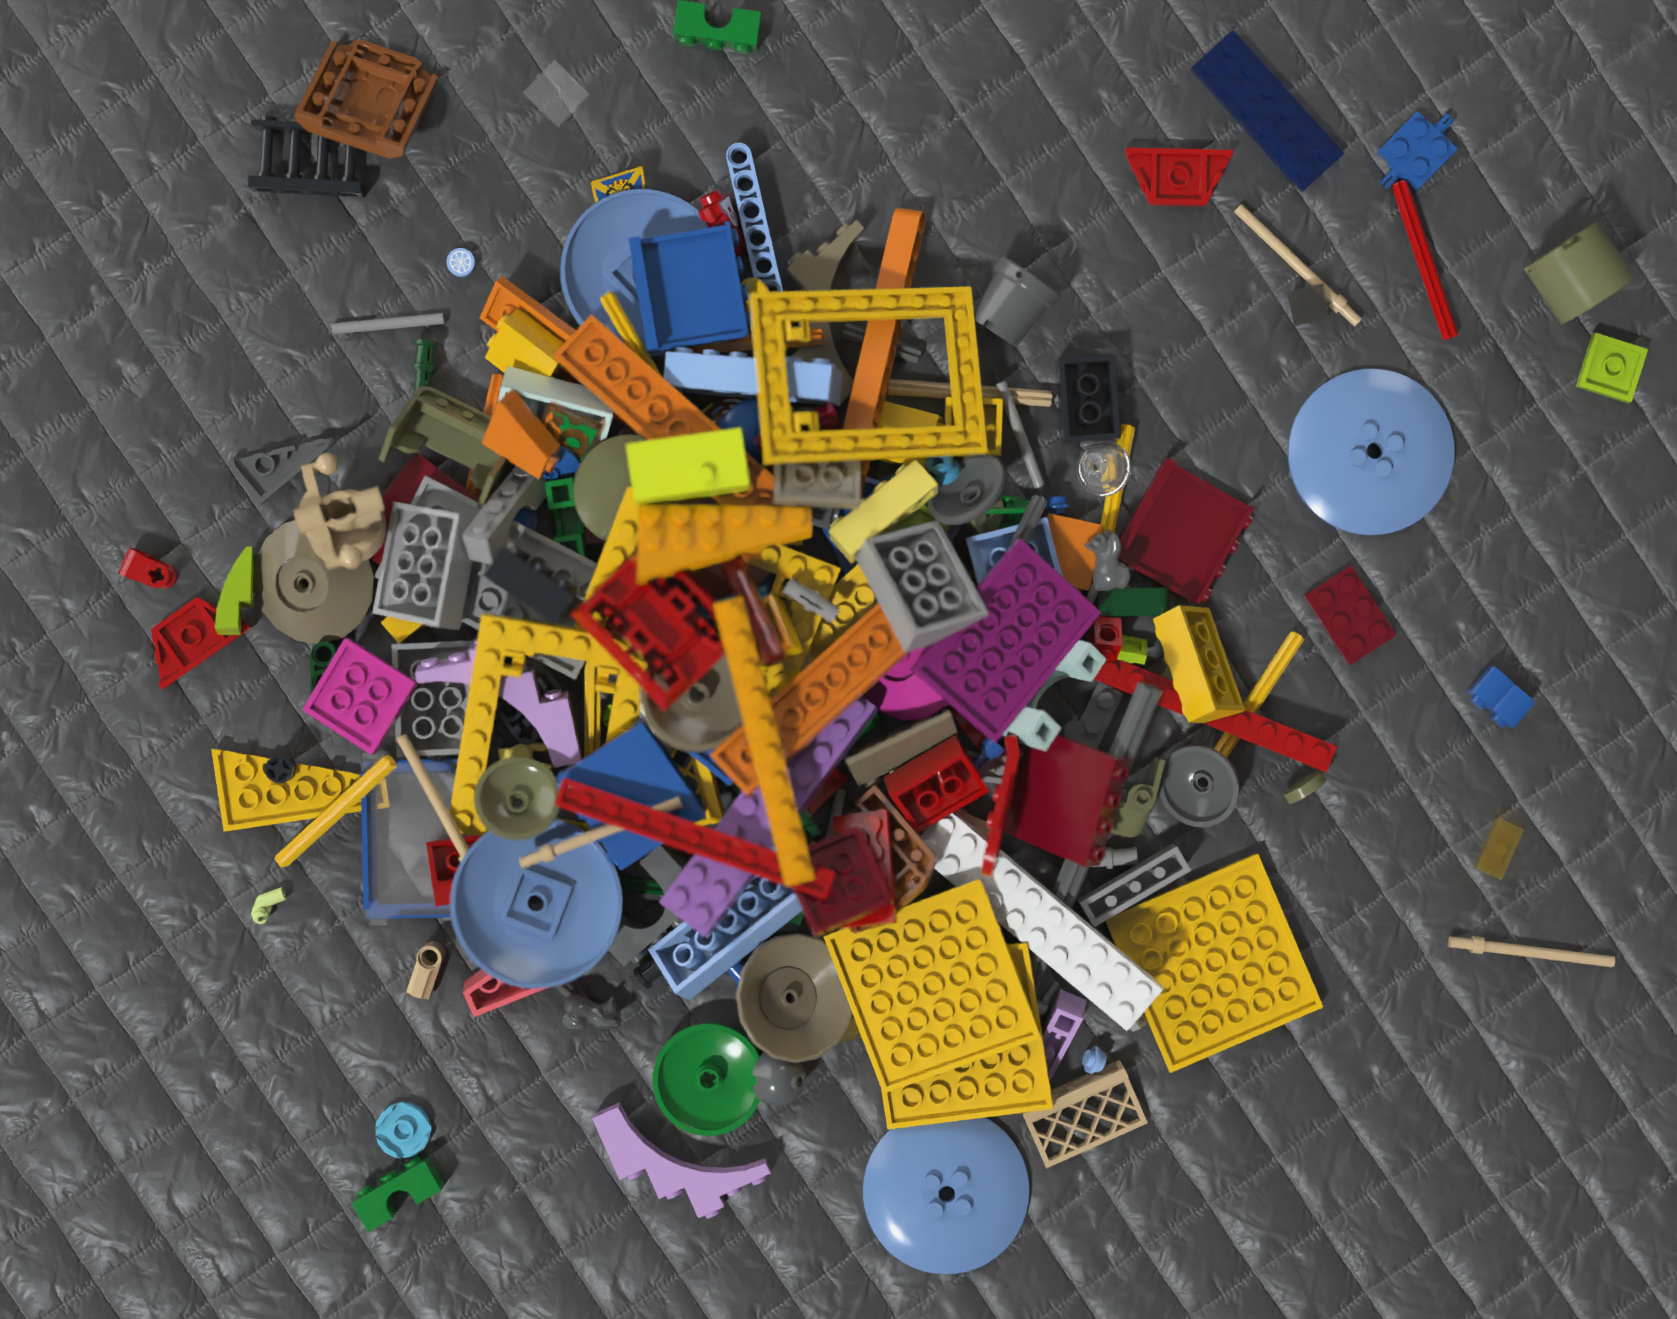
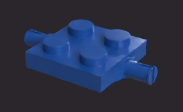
(1417, 151)

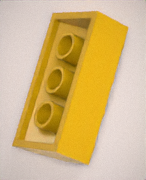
(1198, 664)

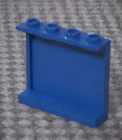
(690, 288)
(642, 772)

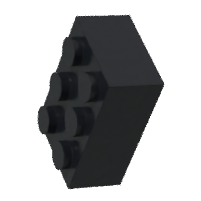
(1087, 399)
(533, 584)

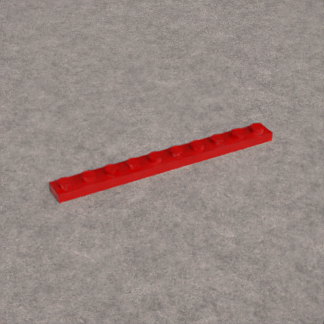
(1242, 725)
(684, 835)

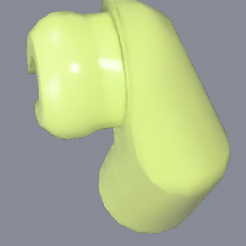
(264, 904)

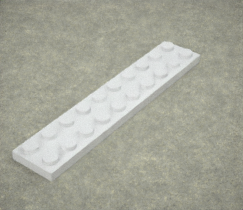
(1045, 923)

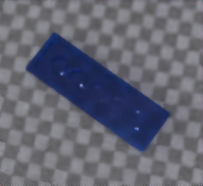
(1267, 111)

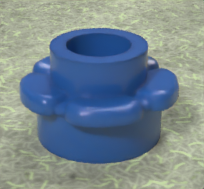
(1056, 505)

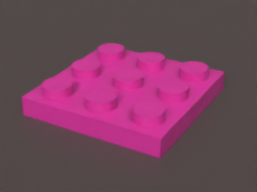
(360, 696)

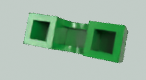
(739, 34)
(568, 523)
(375, 1203)

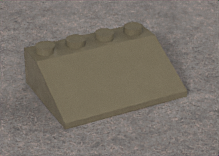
(899, 747)

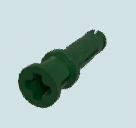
(424, 362)

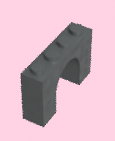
(632, 937)

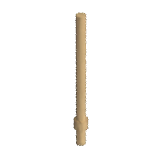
(1337, 302)
(433, 795)
(549, 852)
(1479, 945)

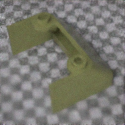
(451, 430)
(1133, 814)

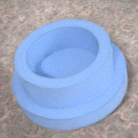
(1094, 1060)

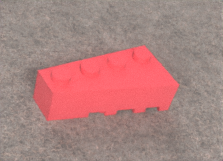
(487, 993)

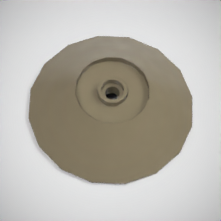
(330, 604)
(818, 1004)

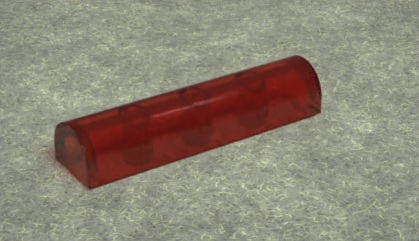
(763, 631)

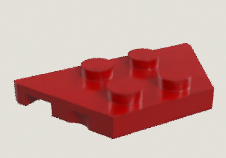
(1177, 175)
(188, 640)

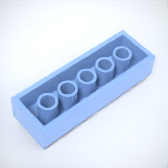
(736, 376)
(695, 961)

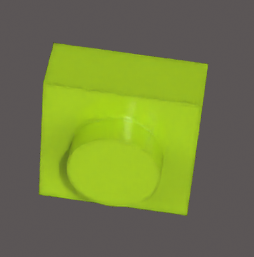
(1133, 650)

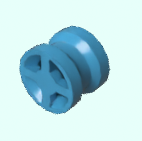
(944, 469)

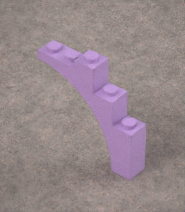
(549, 714)
(704, 1184)

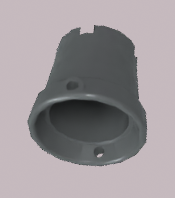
(1013, 301)

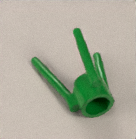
(1013, 510)

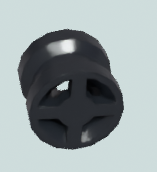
(275, 768)

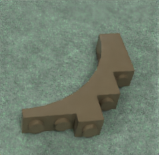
(818, 275)

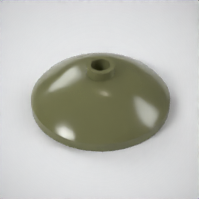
(513, 781)

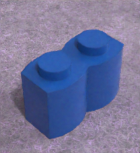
(1500, 697)

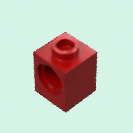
(1106, 636)

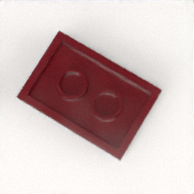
(1349, 615)

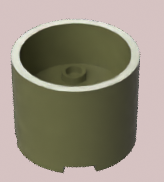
(1579, 273)

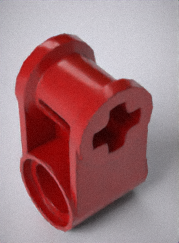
(144, 569)

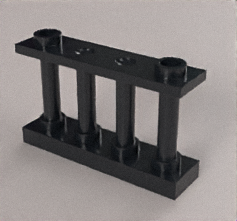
(293, 181)

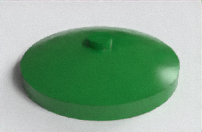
(706, 1079)

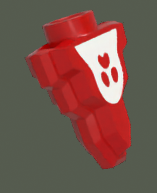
(719, 209)

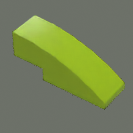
(236, 594)

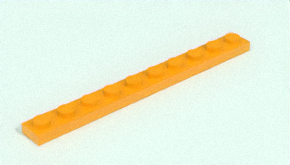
(763, 741)

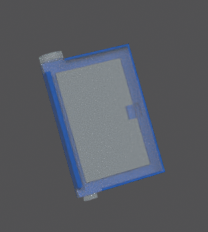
(394, 839)

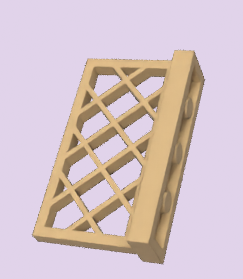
(1080, 1090)

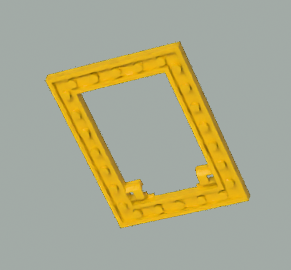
(780, 427)
(773, 558)
(515, 638)

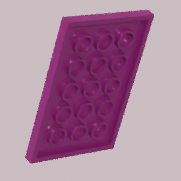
(1006, 657)

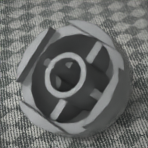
(778, 1080)

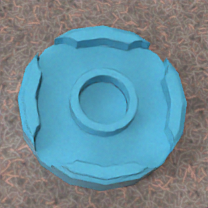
(403, 1130)

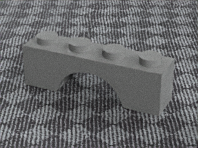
(491, 526)

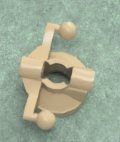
(345, 540)

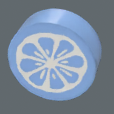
(461, 262)

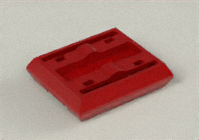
(657, 627)

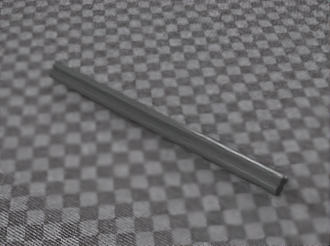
(1125, 745)

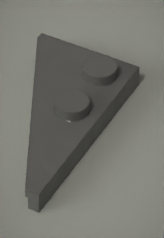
(271, 471)

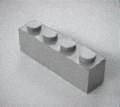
(1133, 885)

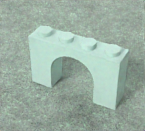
(1035, 726)

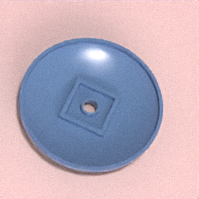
(599, 252)
(1332, 460)
(528, 946)
(937, 1233)

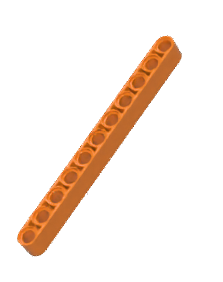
(883, 335)

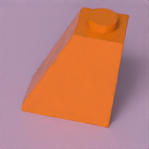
(521, 436)
(1074, 559)

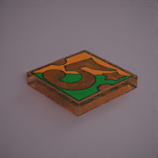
(571, 429)

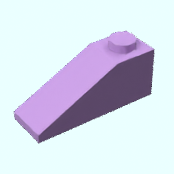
(1061, 1027)

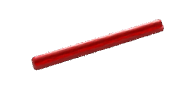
(1425, 260)

